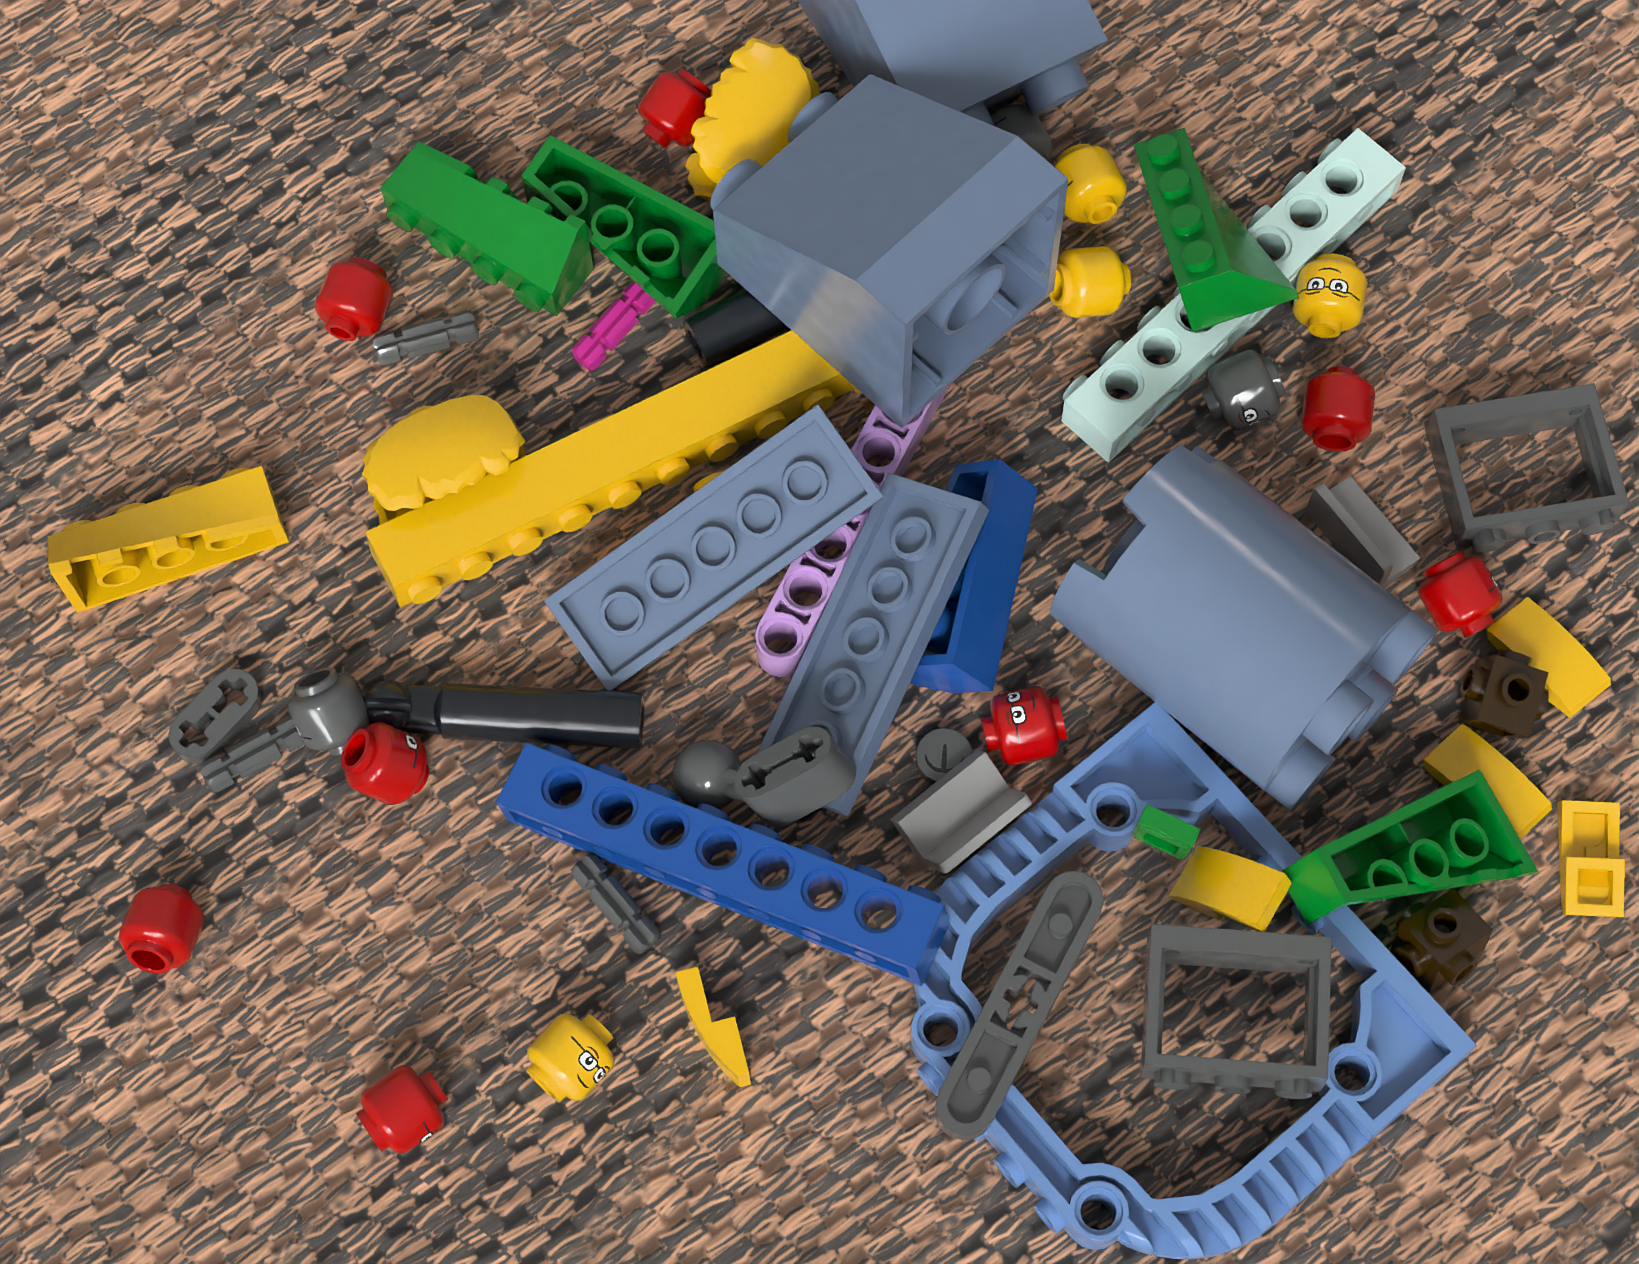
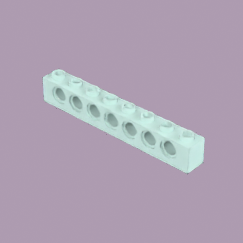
(1111, 424)

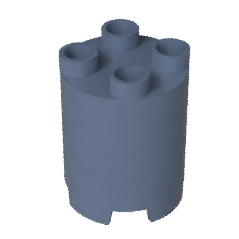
(1242, 623)

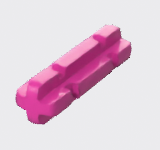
(612, 326)

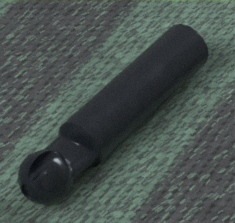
(730, 327)
(511, 713)

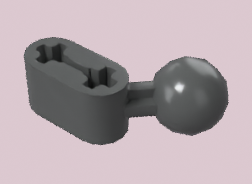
(775, 783)

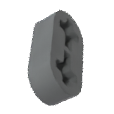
(206, 707)

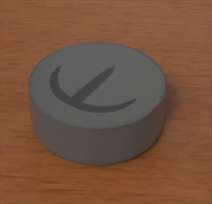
(940, 753)

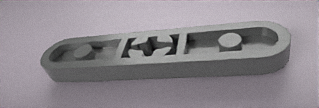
(993, 1054)

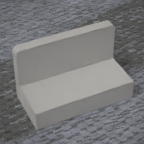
(1361, 531)
(959, 813)

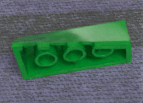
(490, 228)
(639, 229)
(1210, 250)
(1427, 846)

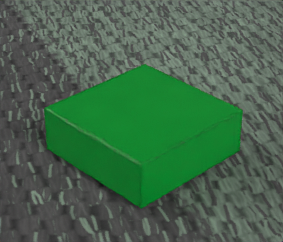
(1165, 832)

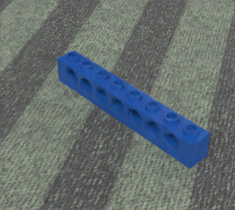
(900, 949)

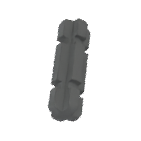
(425, 337)
(251, 754)
(615, 903)

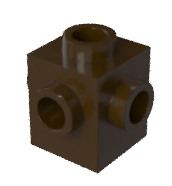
(1503, 695)
(1440, 940)

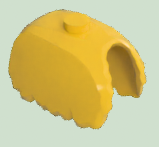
(748, 112)
(439, 453)

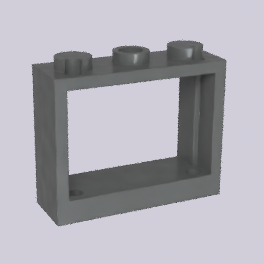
(1517, 416)
(1238, 951)

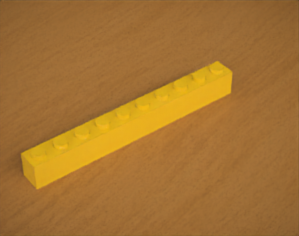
(602, 467)

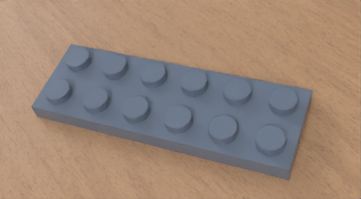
(713, 548)
(879, 621)

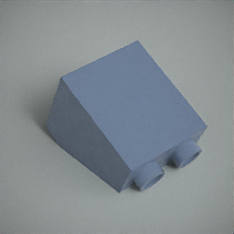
(964, 49)
(894, 238)

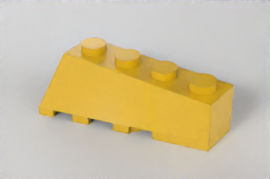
(166, 538)

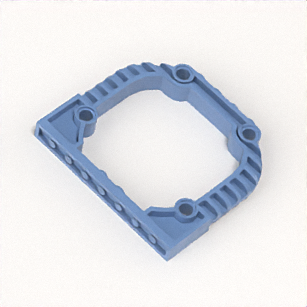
(1396, 1044)

